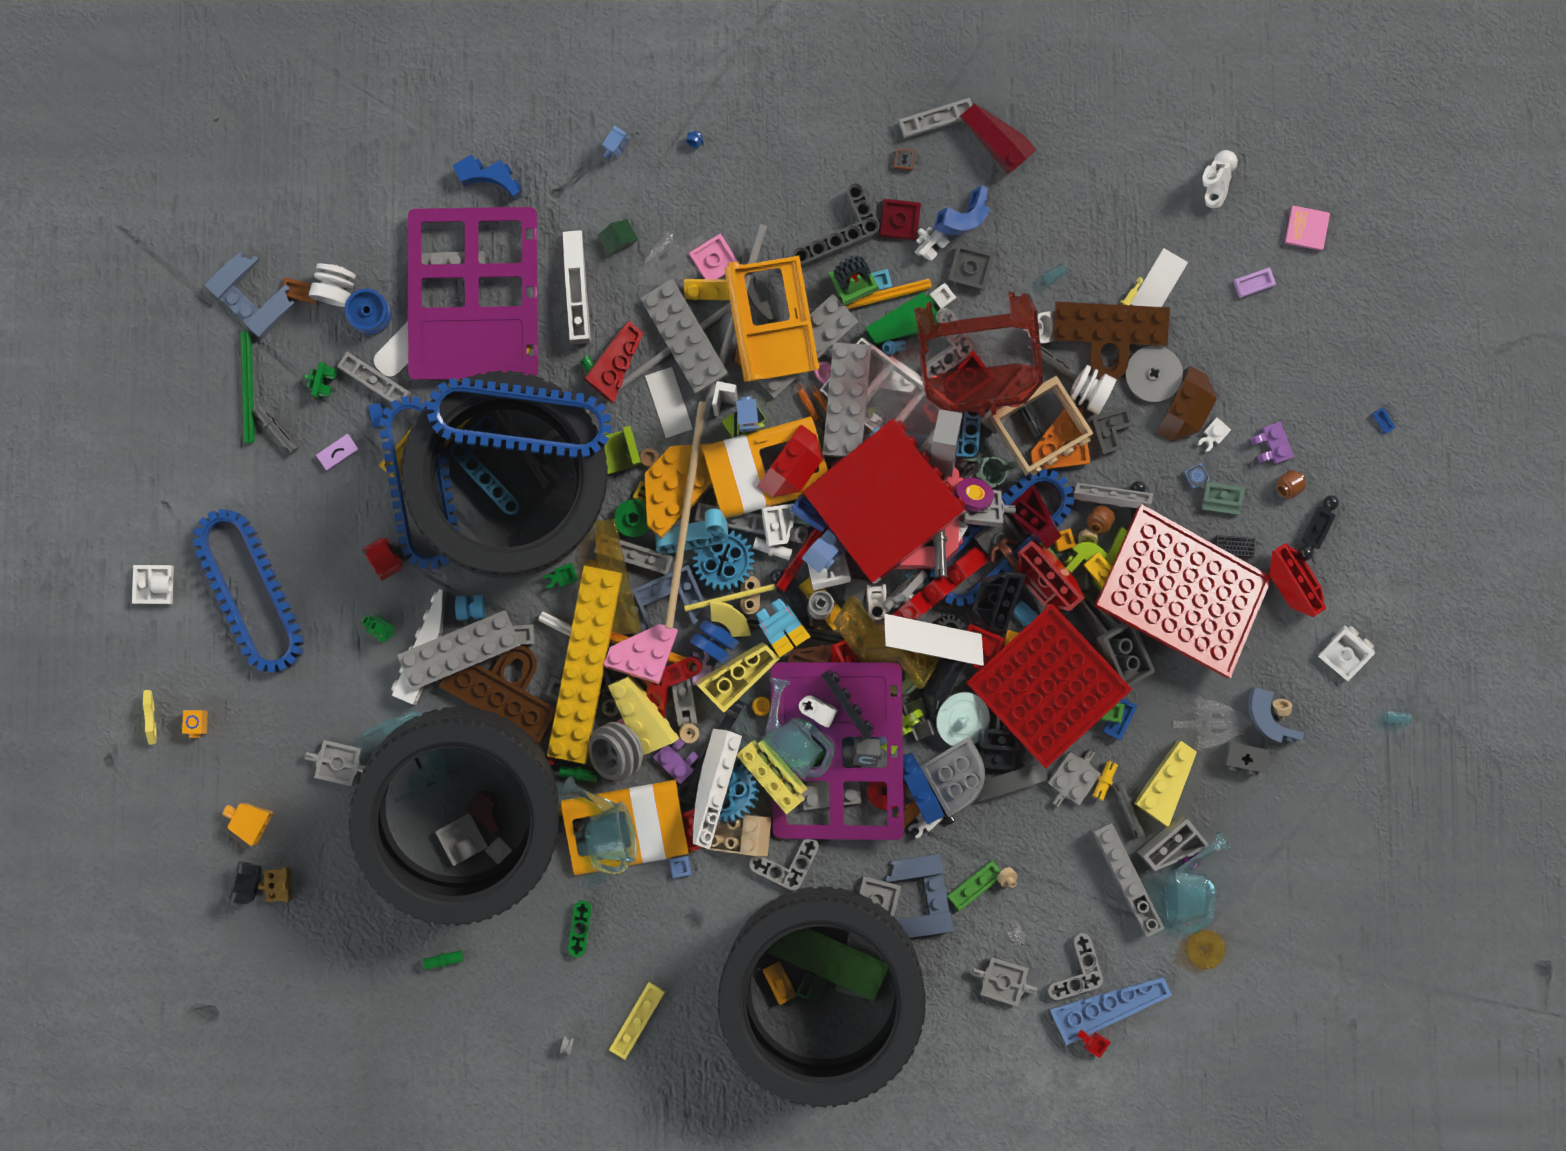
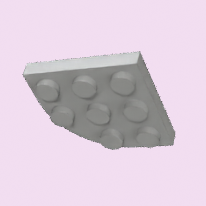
(956, 776)

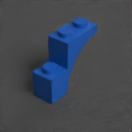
(471, 171)
(920, 789)

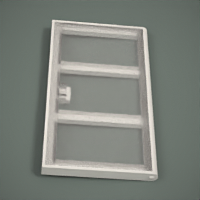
(897, 396)

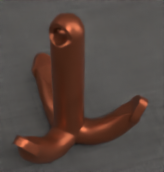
(1006, 551)

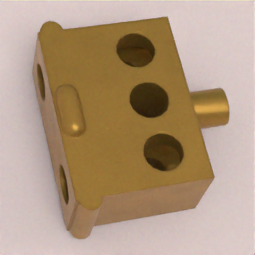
(283, 885)

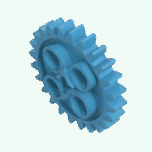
(740, 565)
(739, 803)

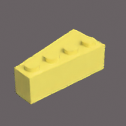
(734, 678)
(642, 715)
(1166, 784)

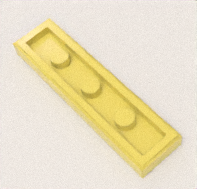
(637, 1020)

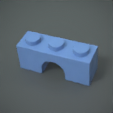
(747, 414)
(824, 551)

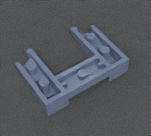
(224, 287)
(660, 588)
(931, 870)

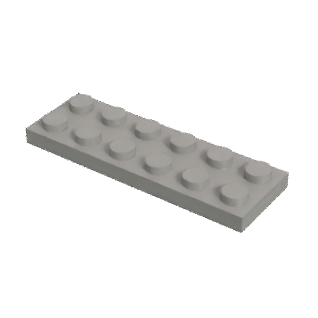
(829, 325)
(684, 336)
(847, 398)
(458, 650)
(887, 896)

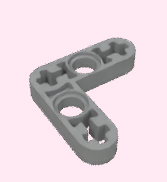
(953, 349)
(785, 872)
(1087, 971)

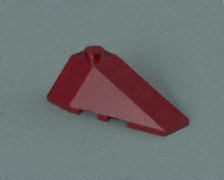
(1002, 141)

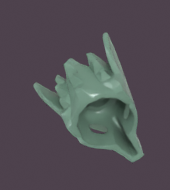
(989, 469)

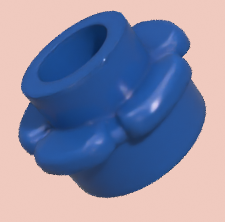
(694, 139)

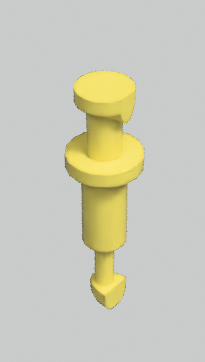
(1132, 293)

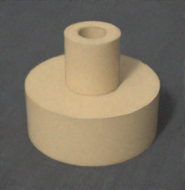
(1088, 535)
(1281, 708)
(692, 735)
(1007, 878)

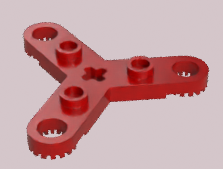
(672, 675)

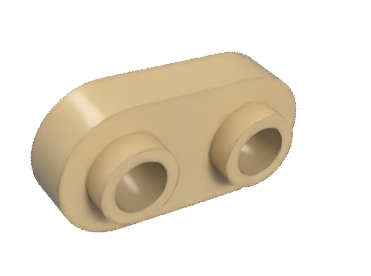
(754, 598)

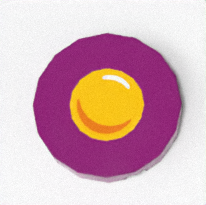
(975, 493)

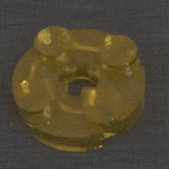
(1216, 947)

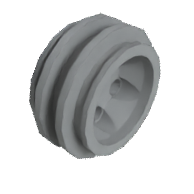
(615, 751)

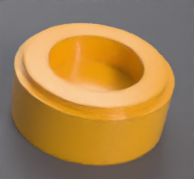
(761, 706)

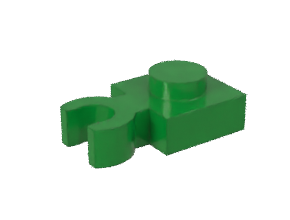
(564, 576)

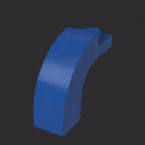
(956, 223)

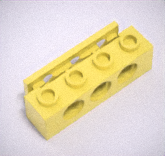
(768, 775)

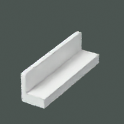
(724, 393)

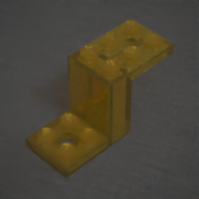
(869, 643)

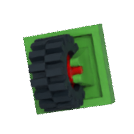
(853, 279)

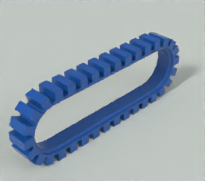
(528, 396)
(396, 481)
(1024, 484)
(225, 595)

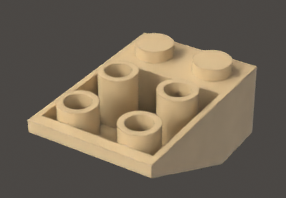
(744, 837)

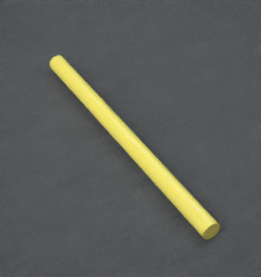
(730, 597)

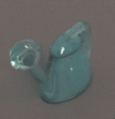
(794, 739)
(608, 833)
(1192, 894)

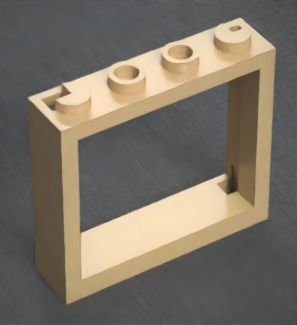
(1055, 385)

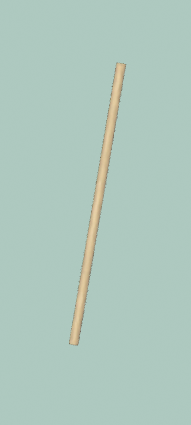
(685, 515)

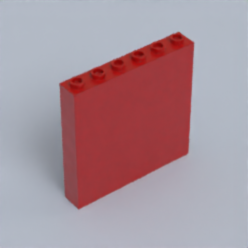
(885, 500)

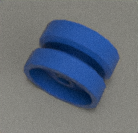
(360, 303)
(714, 642)

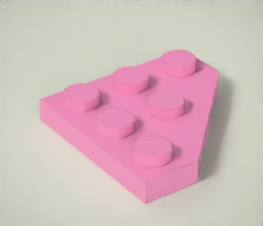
(643, 654)

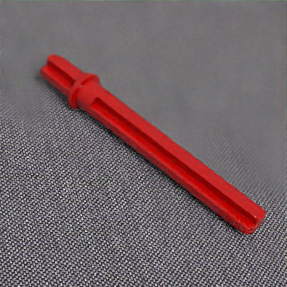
(795, 565)

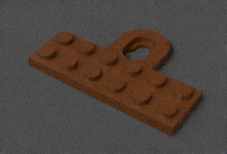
(1113, 325)
(496, 694)

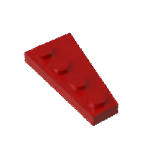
(612, 365)

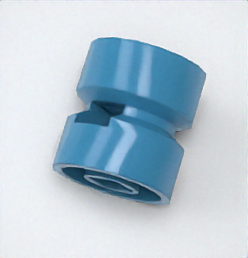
(470, 607)

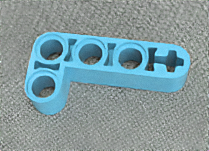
(699, 534)

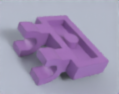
(1277, 443)
(674, 763)

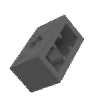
(1235, 752)

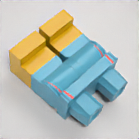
(780, 622)

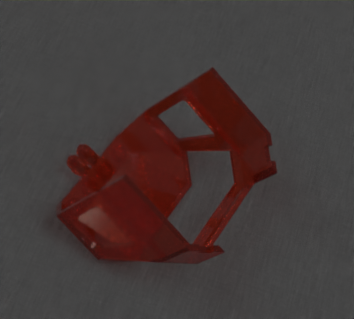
(984, 386)

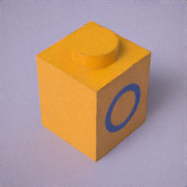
(194, 723)

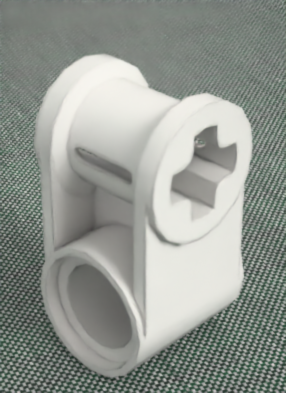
(875, 597)
(820, 711)

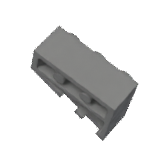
(944, 441)
(1172, 844)

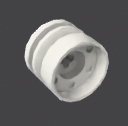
(333, 281)
(1092, 389)

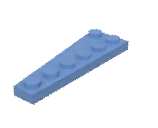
(1107, 1008)

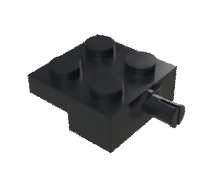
(998, 747)

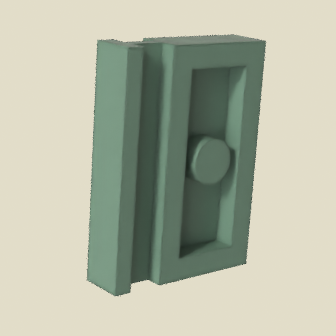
(1223, 497)

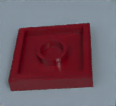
(900, 219)

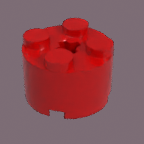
(382, 559)

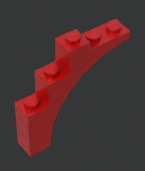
(942, 586)

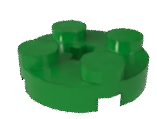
(622, 518)

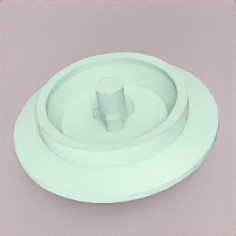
(962, 717)

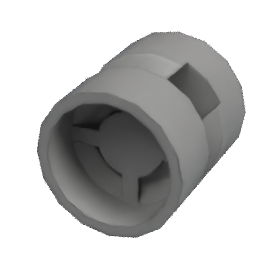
(820, 605)

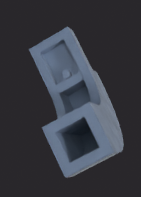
(1260, 713)

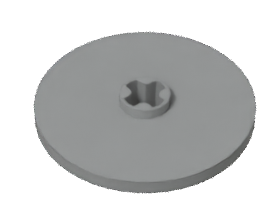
(1168, 377)

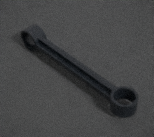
(726, 724)

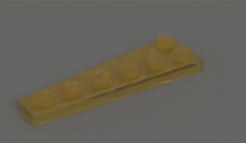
(611, 558)

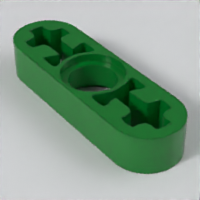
(587, 914)

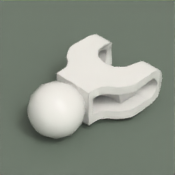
(1218, 176)

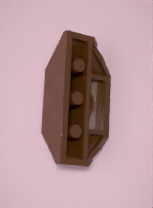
(1188, 407)

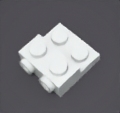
(1347, 652)

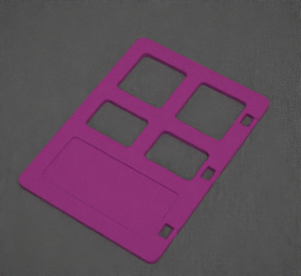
(471, 338)
(871, 690)

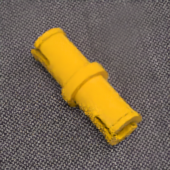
(1105, 780)

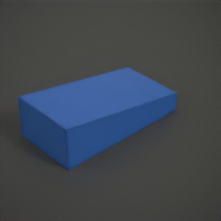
(376, 414)
(1383, 420)

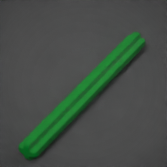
(247, 387)

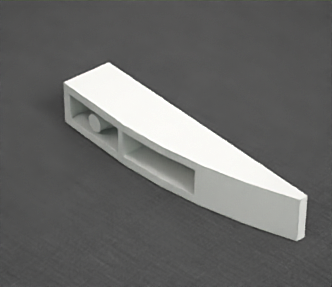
(576, 288)
(430, 630)
(713, 784)

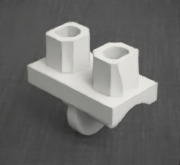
(925, 248)

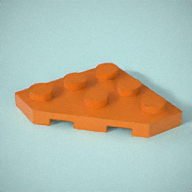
(1059, 434)

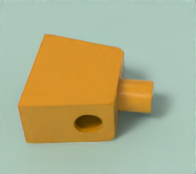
(248, 821)

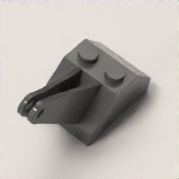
(1117, 643)

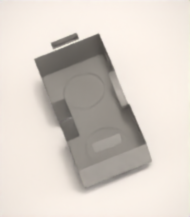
(925, 727)

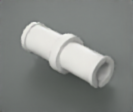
(776, 550)

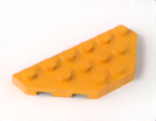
(667, 486)

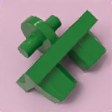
(319, 389)
(378, 627)

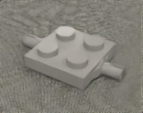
(992, 516)
(905, 590)
(337, 762)
(1073, 778)
(1004, 981)

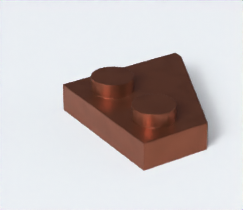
(810, 654)

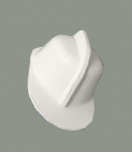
(1046, 324)

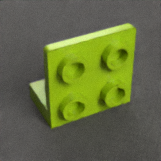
(621, 451)

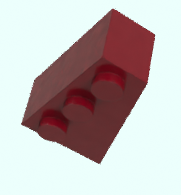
(1035, 517)

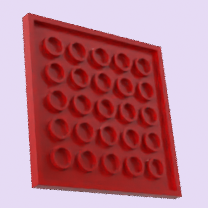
(1049, 686)

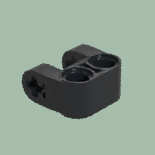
(246, 883)

